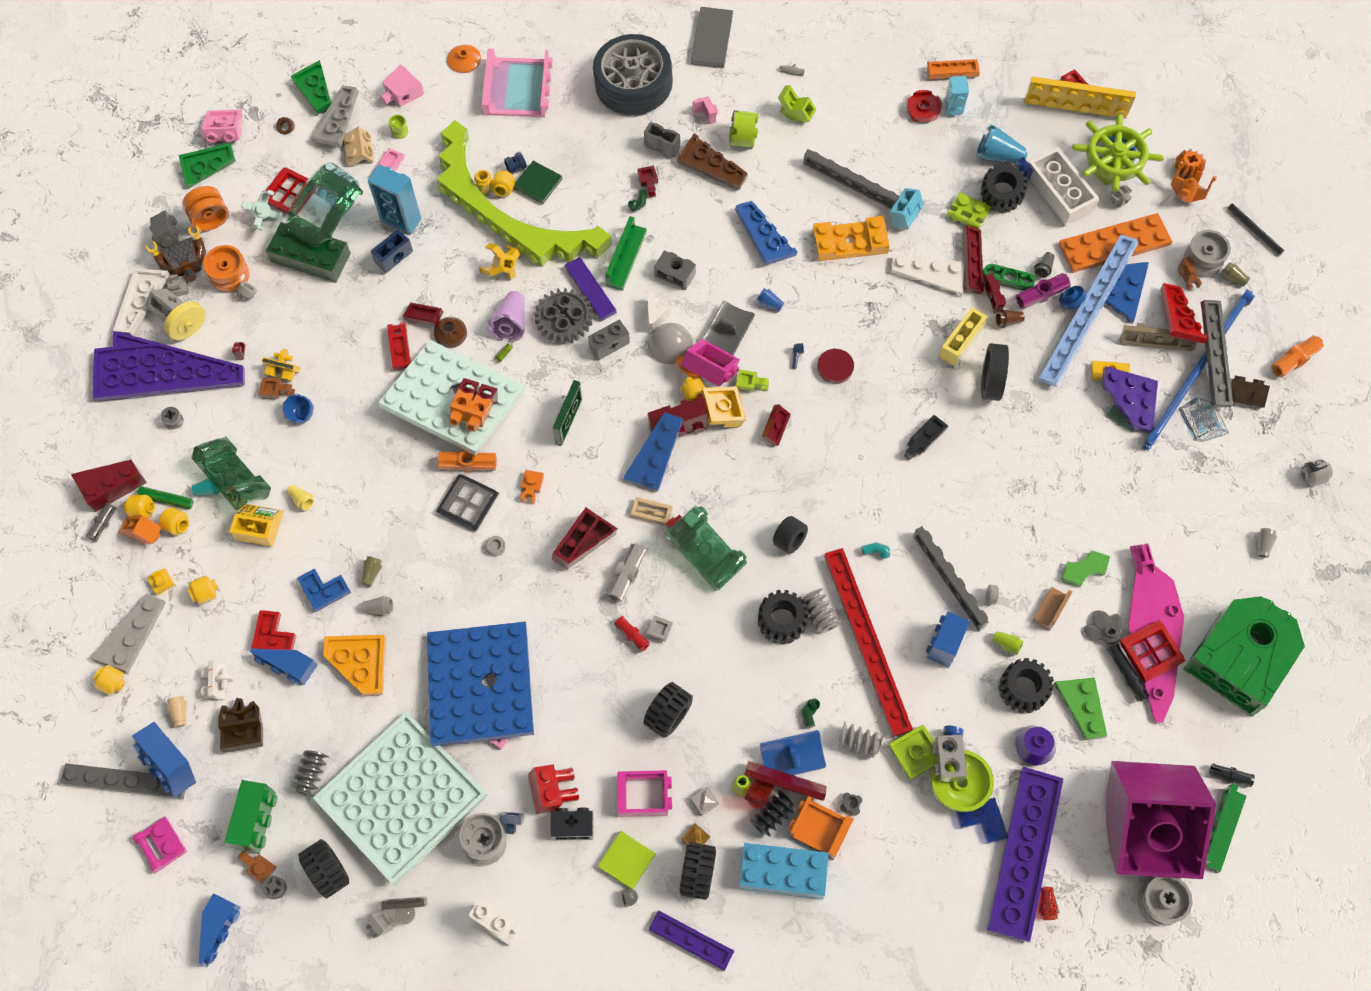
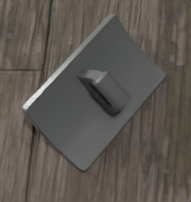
(728, 327)

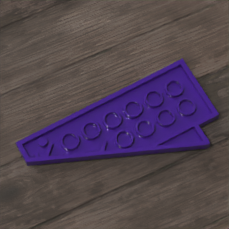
(150, 368)

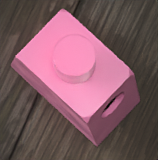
(401, 87)

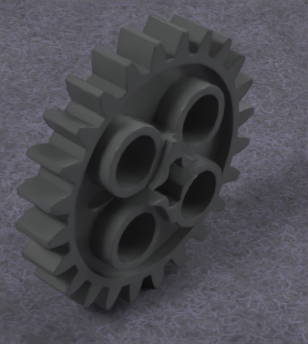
(551, 324)

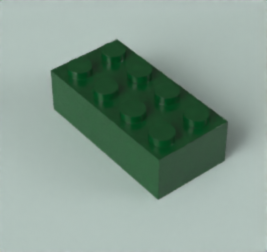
(321, 261)

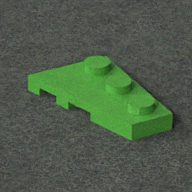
(1085, 706)

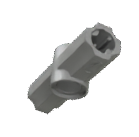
(626, 572)

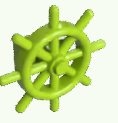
(1118, 159)

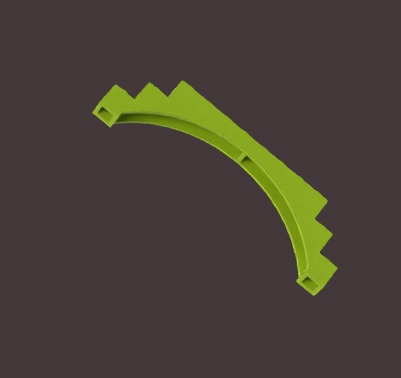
(533, 241)

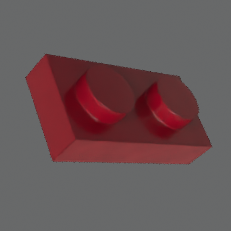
(993, 292)
(776, 425)

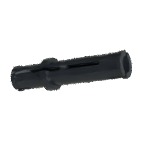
(1131, 678)

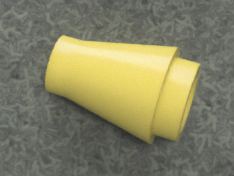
(302, 498)

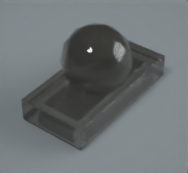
(404, 907)

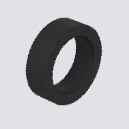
(994, 372)

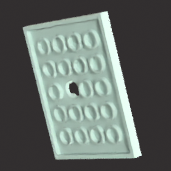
(425, 396)

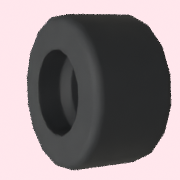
(790, 534)

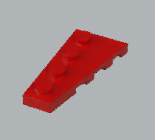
(1180, 316)

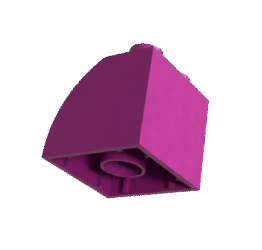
(1158, 819)

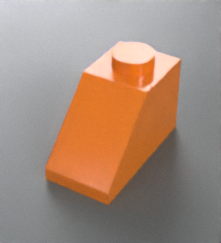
(140, 529)

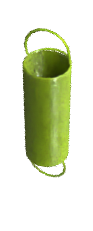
(503, 353)

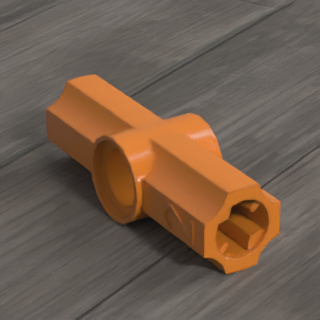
(1297, 356)
(455, 460)

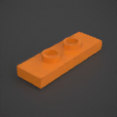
(953, 68)

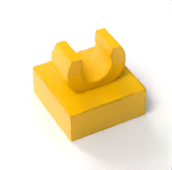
(160, 581)

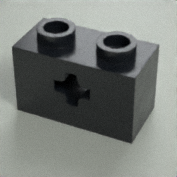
(582, 829)

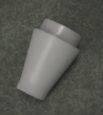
(1266, 541)
(380, 605)

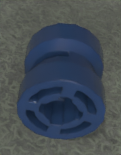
(515, 163)

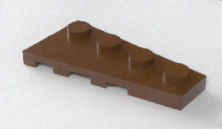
(704, 159)

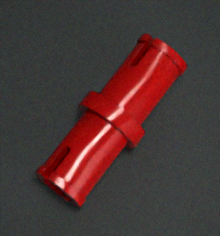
(632, 633)

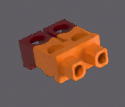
(472, 404)

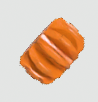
(1192, 163)

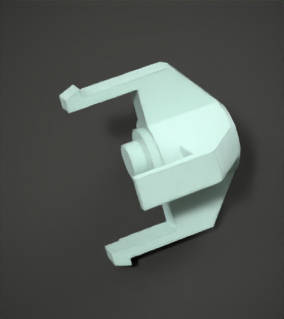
(261, 210)

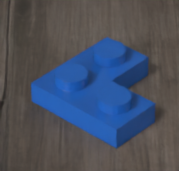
(322, 594)

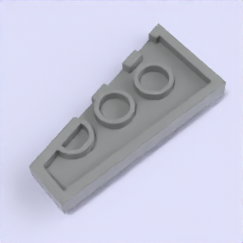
(337, 117)
(129, 637)

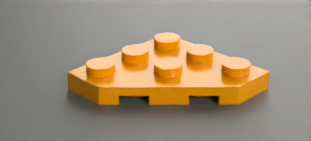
(358, 660)

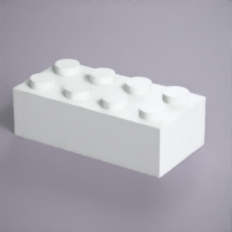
(1062, 186)

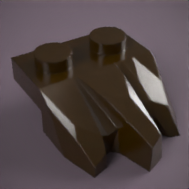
(240, 727)

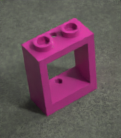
(710, 362)
(623, 776)

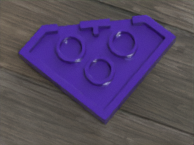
(1132, 396)

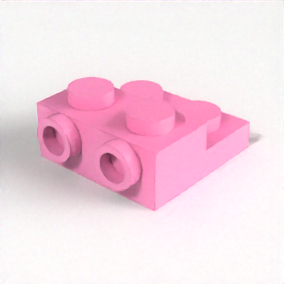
(222, 125)

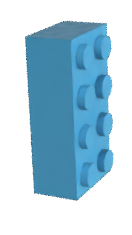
(394, 199)
(784, 871)

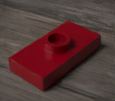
(423, 314)

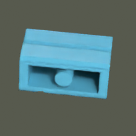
(956, 95)
(906, 208)

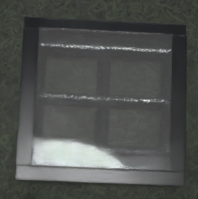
(467, 502)

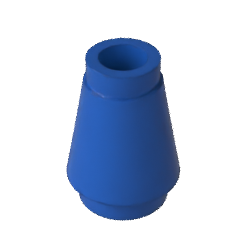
(770, 300)

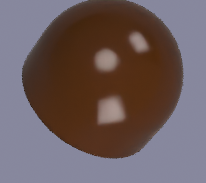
(280, 121)

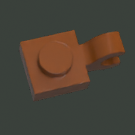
(1188, 271)
(274, 387)
(259, 868)

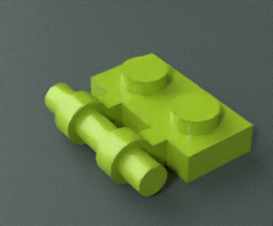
(970, 207)

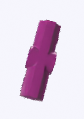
(1051, 287)

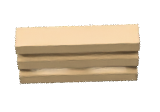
(668, 508)

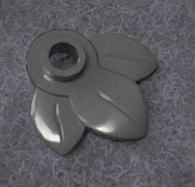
(1103, 625)

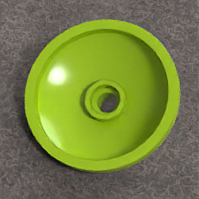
(976, 789)

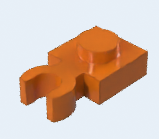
(531, 483)

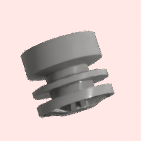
(481, 827)

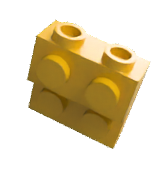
(724, 406)

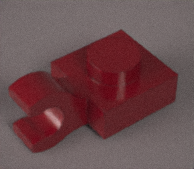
(648, 177)

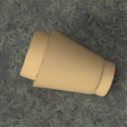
(177, 710)

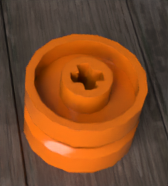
(205, 208)
(226, 268)

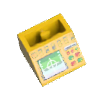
(256, 524)

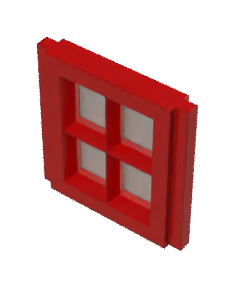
(285, 188)
(1152, 651)

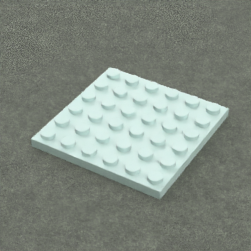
(400, 798)

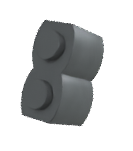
(661, 139)

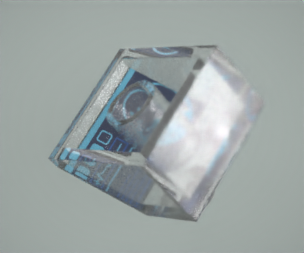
(1202, 420)

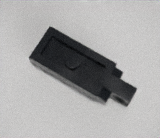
(925, 437)

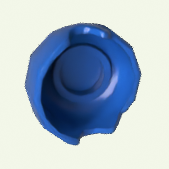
(298, 408)

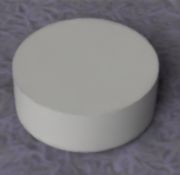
(495, 546)
(992, 594)

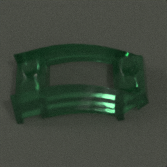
(333, 183)

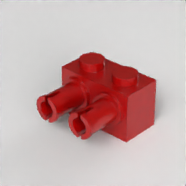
(545, 788)

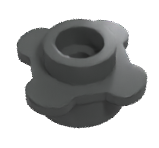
(856, 800)

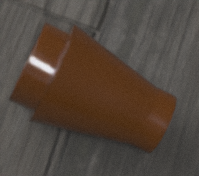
(1007, 317)

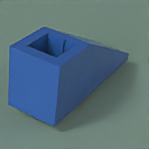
(289, 662)
(215, 924)

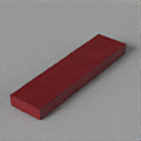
(973, 260)
(785, 780)

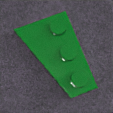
(313, 86)

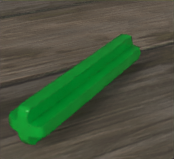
(165, 497)

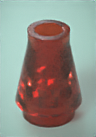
(1048, 905)

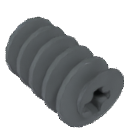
(308, 772)

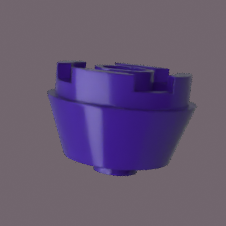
(1035, 745)

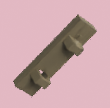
(1153, 338)

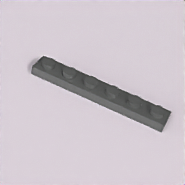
(850, 179)
(1216, 353)
(955, 584)
(113, 780)

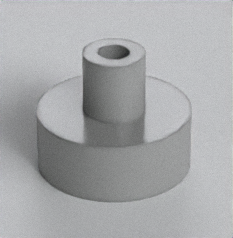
(246, 290)

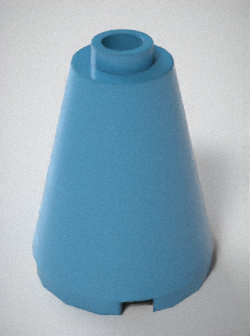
(1000, 147)

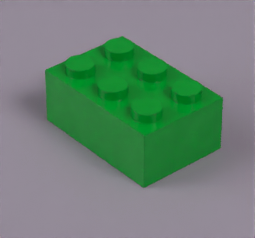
(251, 817)

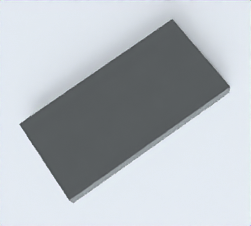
(712, 37)

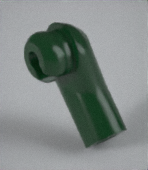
(636, 205)
(808, 711)

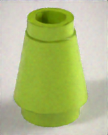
(1008, 642)
(741, 790)

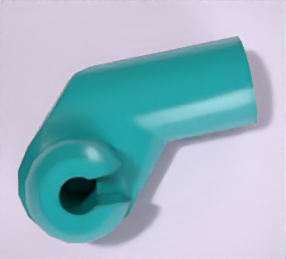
(876, 547)

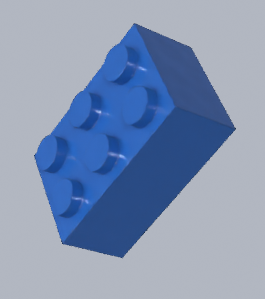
(163, 759)

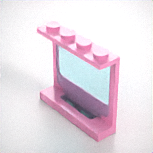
(516, 86)

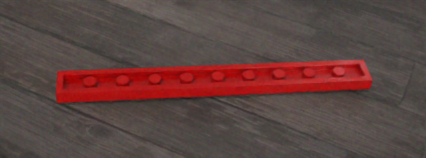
(868, 643)

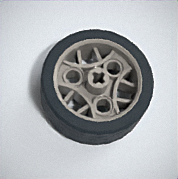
(632, 63)

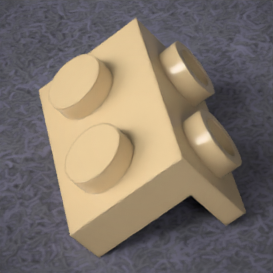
(358, 146)

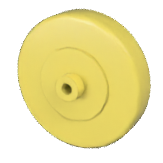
(184, 320)

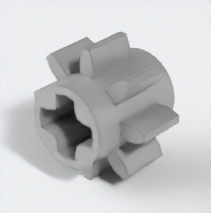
(1121, 196)

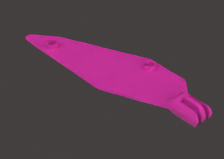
(1154, 600)

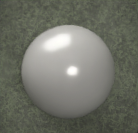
(669, 342)

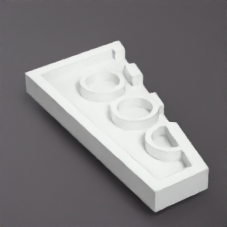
(133, 305)

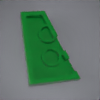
(205, 162)

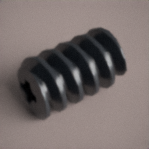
(773, 813)

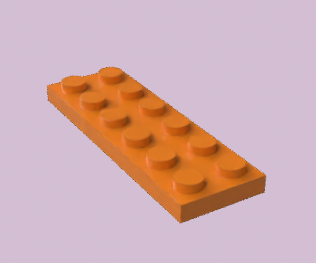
(1094, 247)

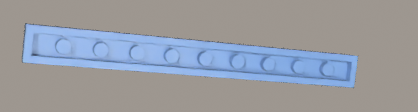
(1088, 311)

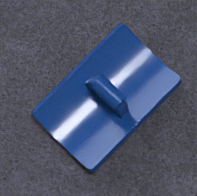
(794, 753)

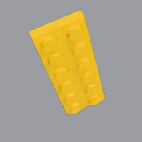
(1079, 97)

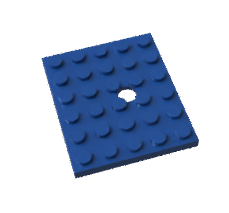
(459, 702)

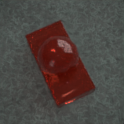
(758, 794)

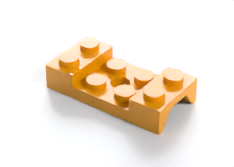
(869, 239)

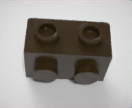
(1249, 393)

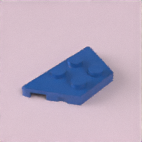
(1128, 290)

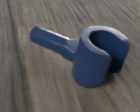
(797, 349)

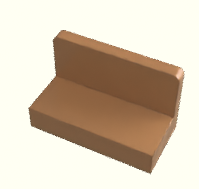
(1051, 608)

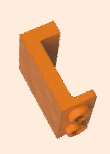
(819, 827)

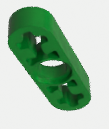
(1015, 273)

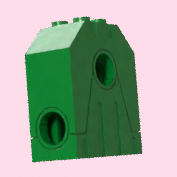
(1238, 665)

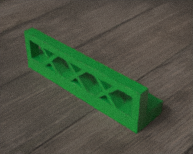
(625, 255)
(1224, 826)

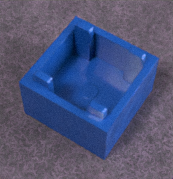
(948, 639)

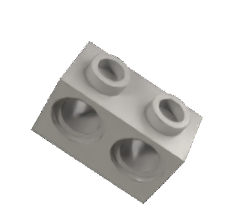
(955, 758)

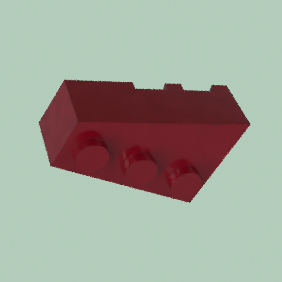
(693, 414)
(583, 538)

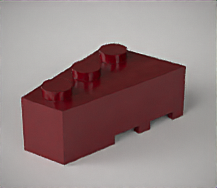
(108, 483)

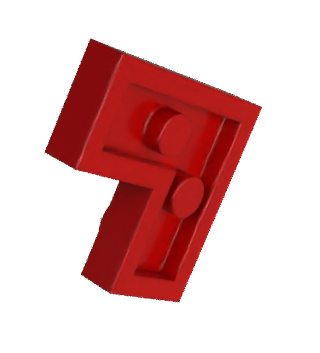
(267, 633)

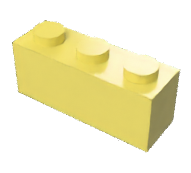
(963, 336)

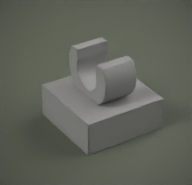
(177, 285)
(380, 923)

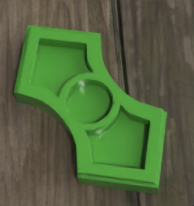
(1077, 572)

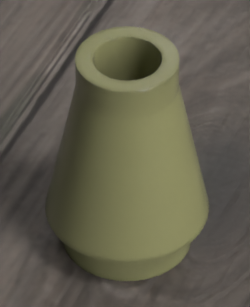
(1235, 274)
(371, 568)

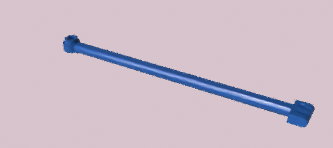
(1246, 298)

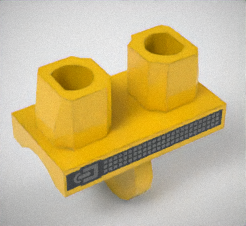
(288, 370)

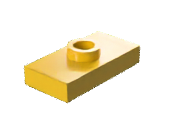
(1098, 366)

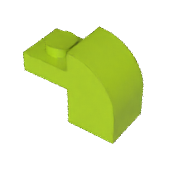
(796, 108)

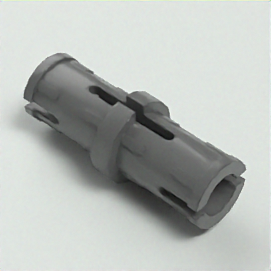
(101, 521)

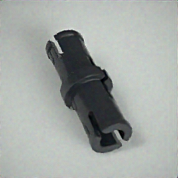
(1231, 775)

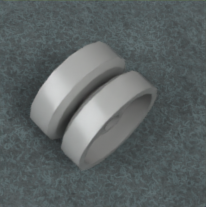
(1208, 252)
(1153, 897)

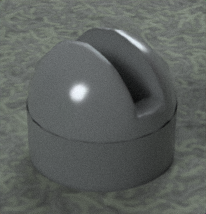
(629, 897)

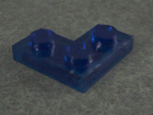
(989, 818)

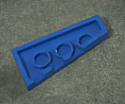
(767, 241)
(652, 460)

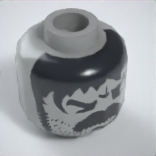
(1316, 472)

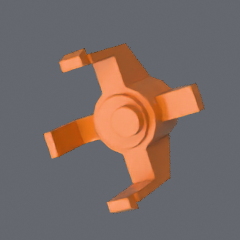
(1189, 189)

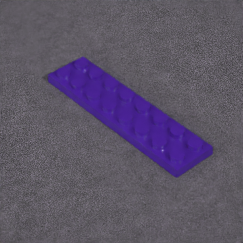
(1025, 855)

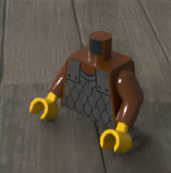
(182, 257)

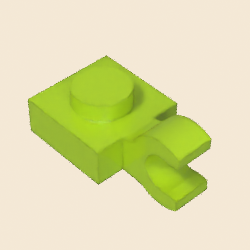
(748, 381)

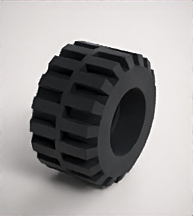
(1007, 175)
(782, 601)
(1034, 672)
(668, 709)
(323, 868)
(697, 870)

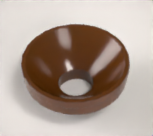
(452, 338)

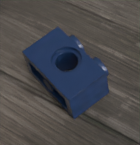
(391, 251)

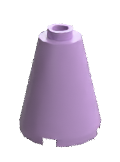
(509, 318)

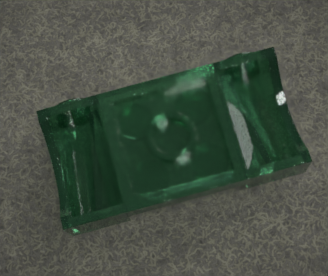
(229, 473)
(705, 548)

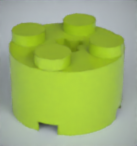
(743, 128)

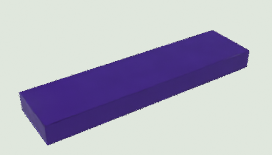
(589, 286)
(691, 940)

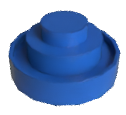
(1072, 297)

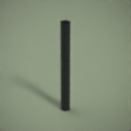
(1256, 229)

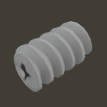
(820, 612)
(860, 740)

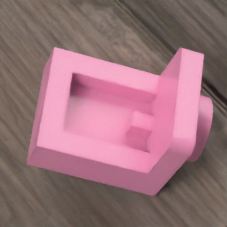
(705, 105)

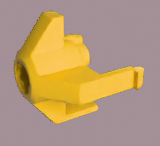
(501, 261)

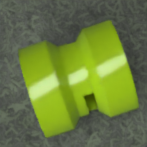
(398, 126)

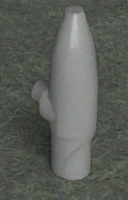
(792, 69)

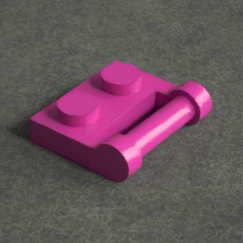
(166, 841)

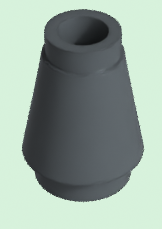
(1044, 265)

